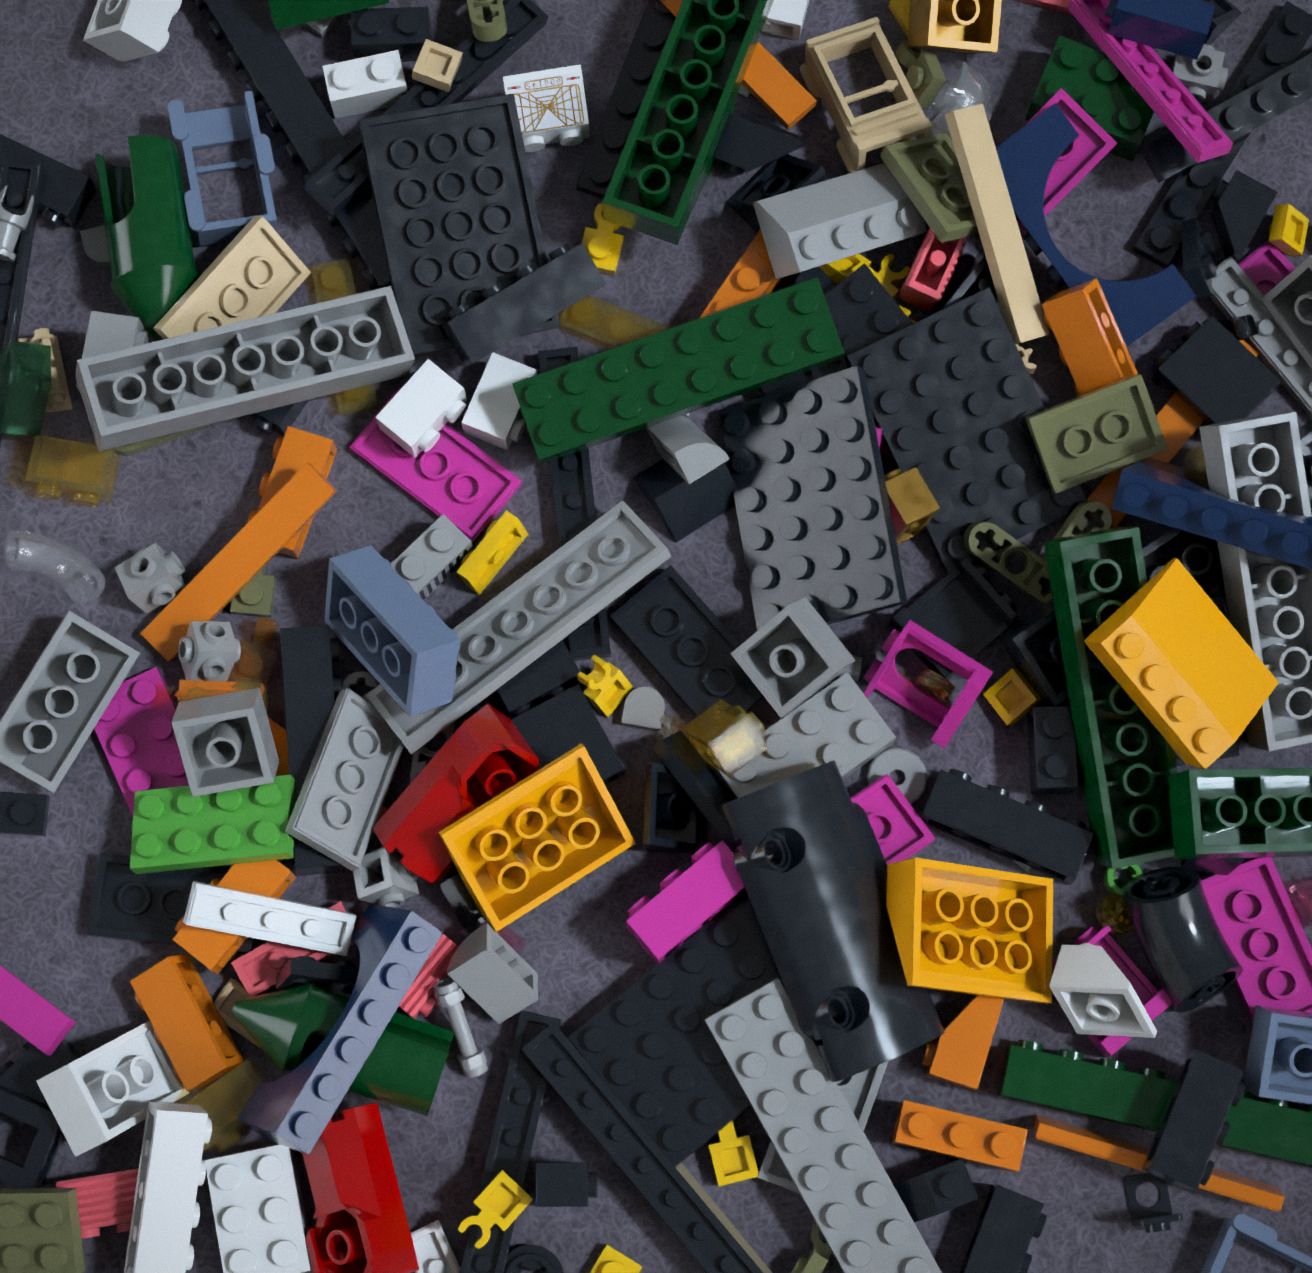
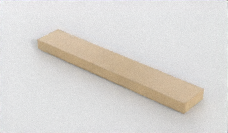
(996, 223)

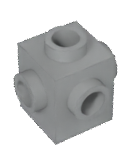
(1202, 75)
(151, 577)
(209, 651)
(384, 879)

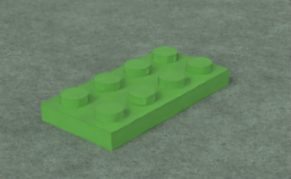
(211, 829)

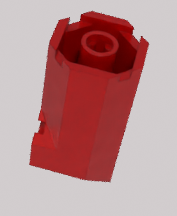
(468, 771)
(357, 1199)

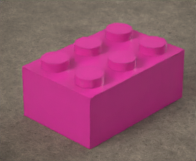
(686, 901)

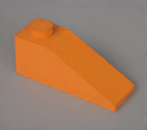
(963, 1048)

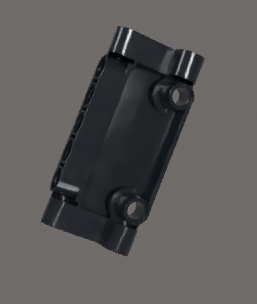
(826, 919)

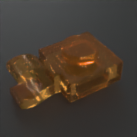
(256, 659)

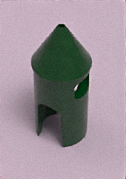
(147, 229)
(398, 1071)

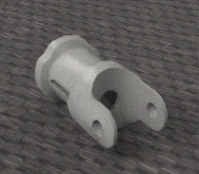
(10, 228)

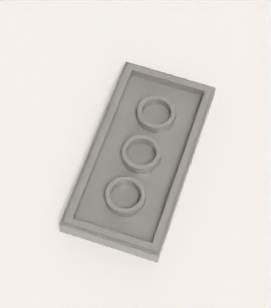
(346, 781)

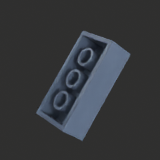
(391, 630)
(1280, 1055)

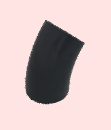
(1180, 936)

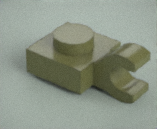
(923, 74)
(256, 596)
(817, 1258)

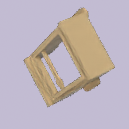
(874, 128)

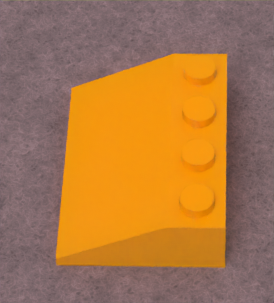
(1183, 665)
(537, 838)
(972, 929)

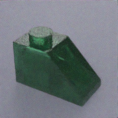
(24, 387)

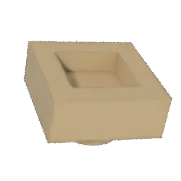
(437, 65)

